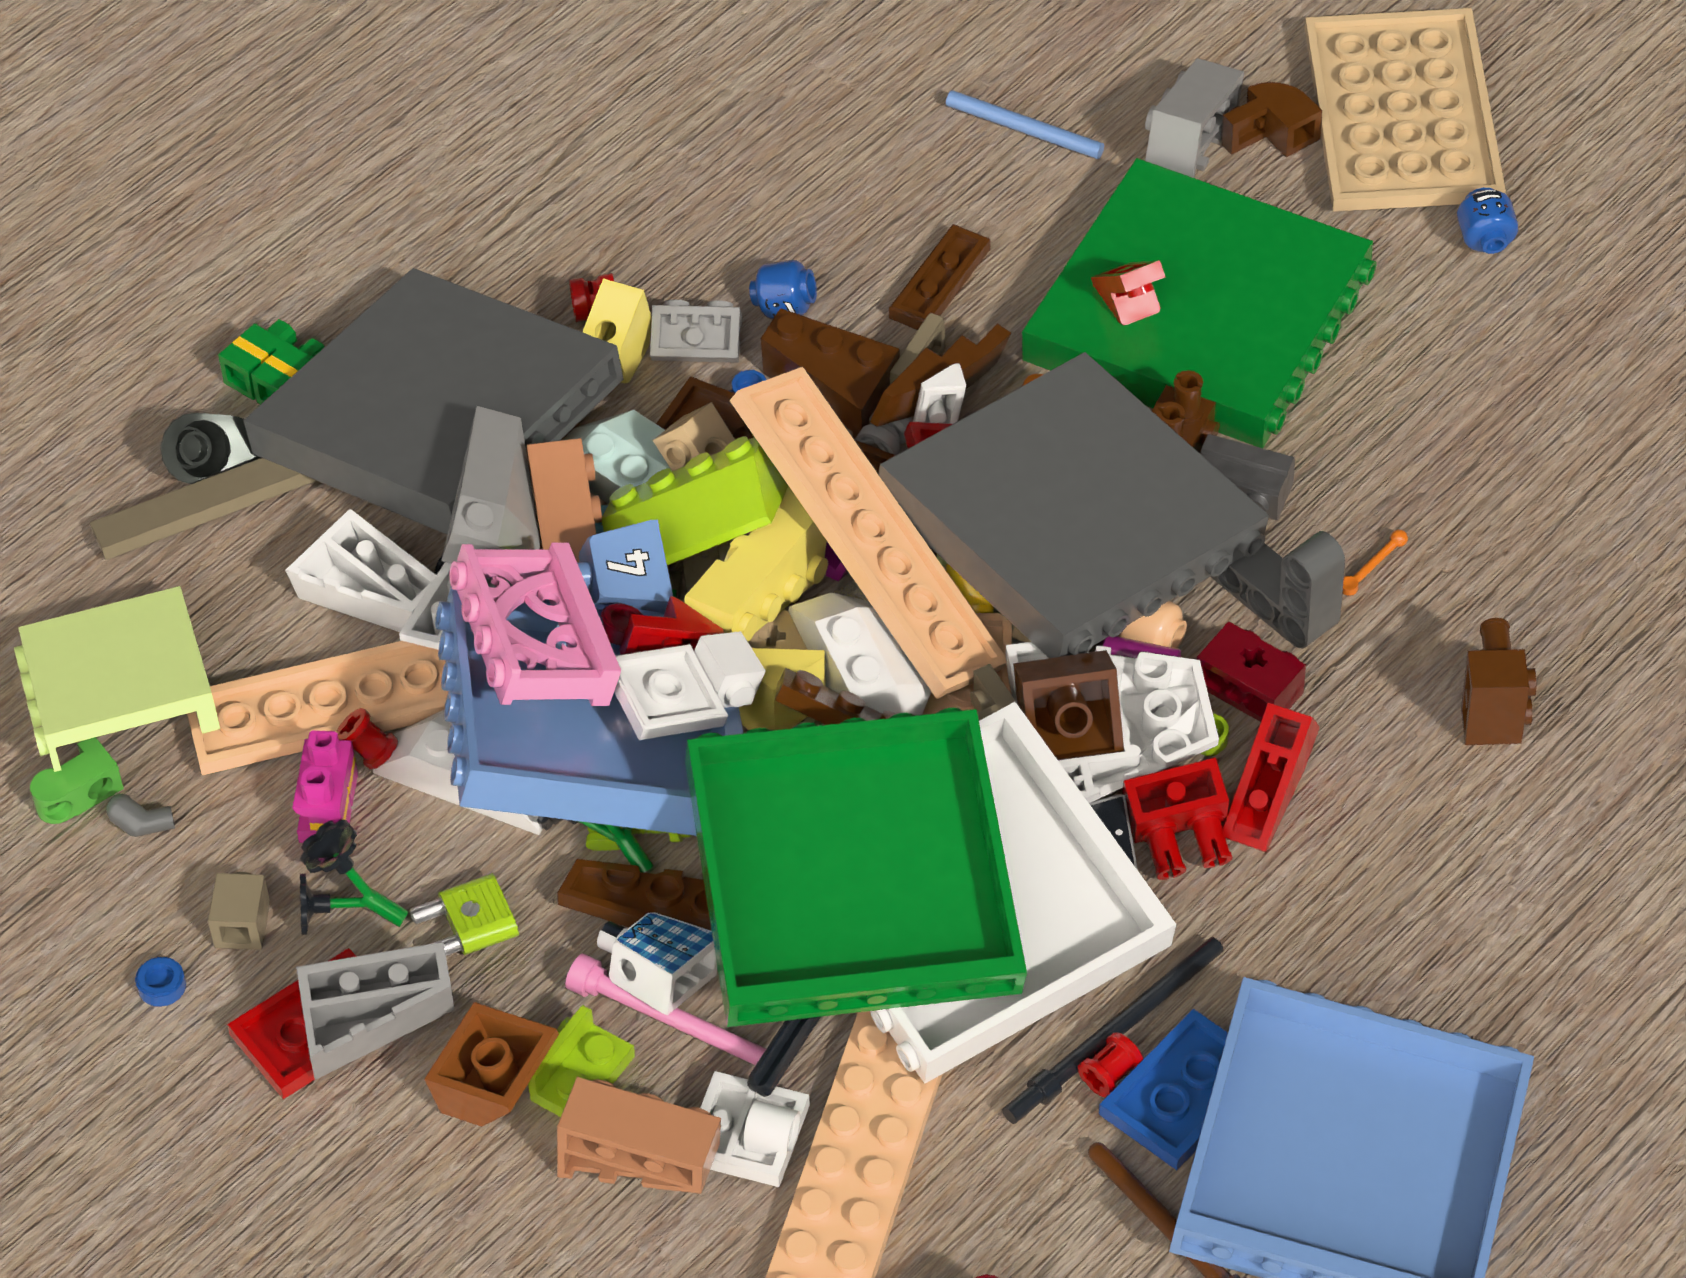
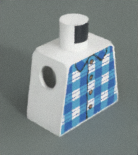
(659, 959)

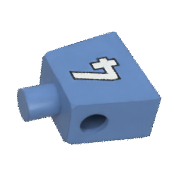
(627, 567)

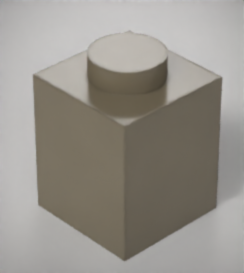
(239, 911)

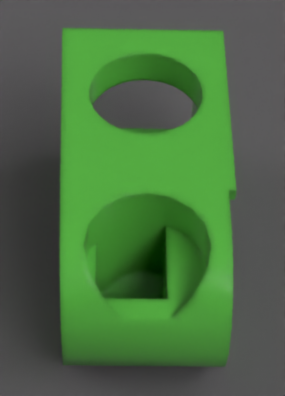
(78, 784)

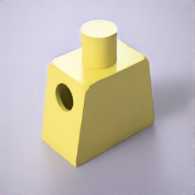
(623, 319)

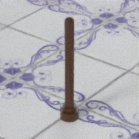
(1147, 1203)

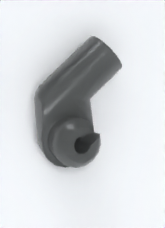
(135, 819)

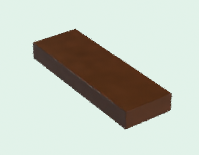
(940, 276)

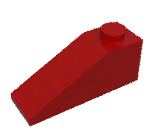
(1270, 776)

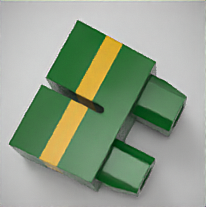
(264, 359)

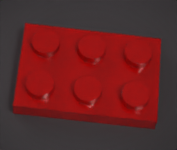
(277, 1039)

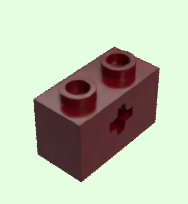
(1250, 672)

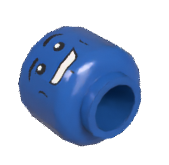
(783, 286)

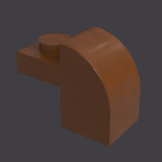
(1274, 113)

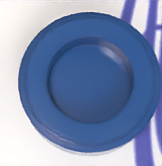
(160, 981)

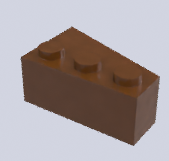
(842, 364)

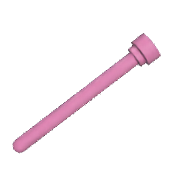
(589, 977)

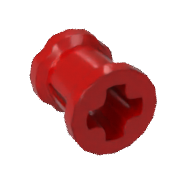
(367, 738)
(1110, 1064)

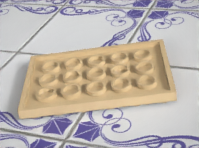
(1402, 108)

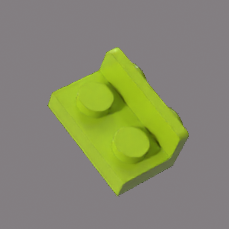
(580, 1052)

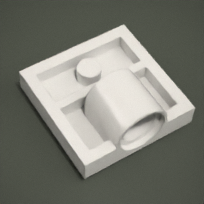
(755, 1129)

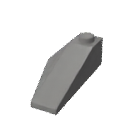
(494, 489)

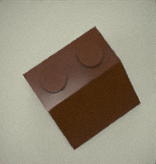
(1072, 703)

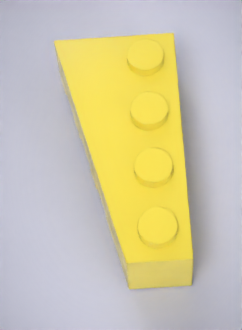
(762, 572)

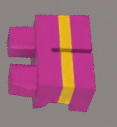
(324, 782)

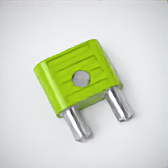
(475, 914)

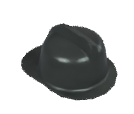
(205, 446)

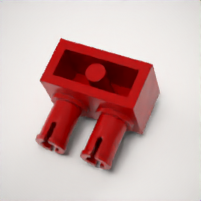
(1177, 802)

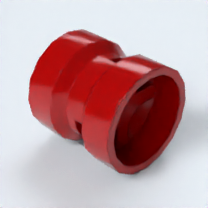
(584, 294)

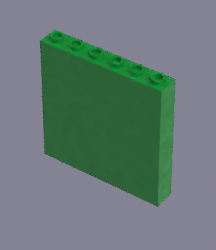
(1240, 301)
(853, 867)

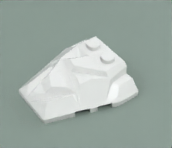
(1162, 718)

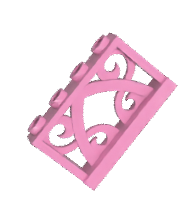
(574, 672)

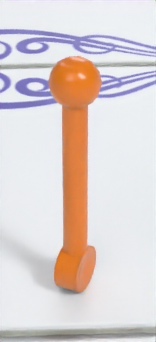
(1350, 584)

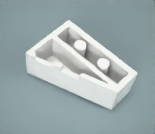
(360, 574)

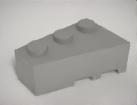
(1192, 116)
(371, 1001)

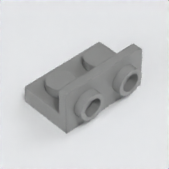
(695, 332)

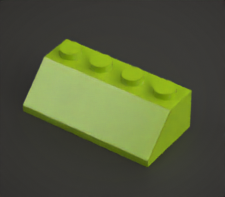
(703, 501)

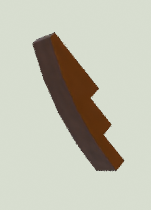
(901, 396)

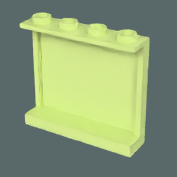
(113, 670)

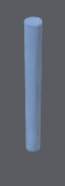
(1025, 124)

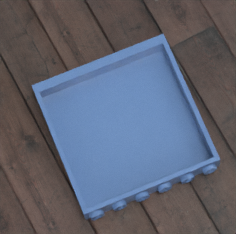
(557, 752)
(1350, 1144)

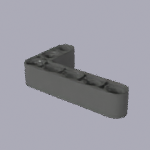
(1292, 593)

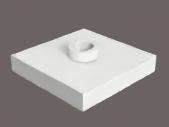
(667, 693)

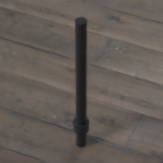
(1048, 1083)

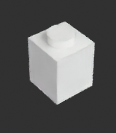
(730, 667)

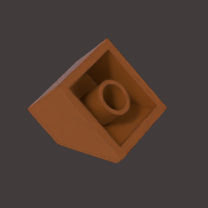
(487, 1064)

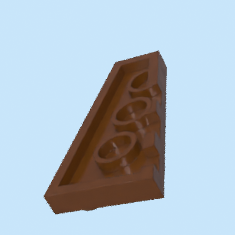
(626, 894)

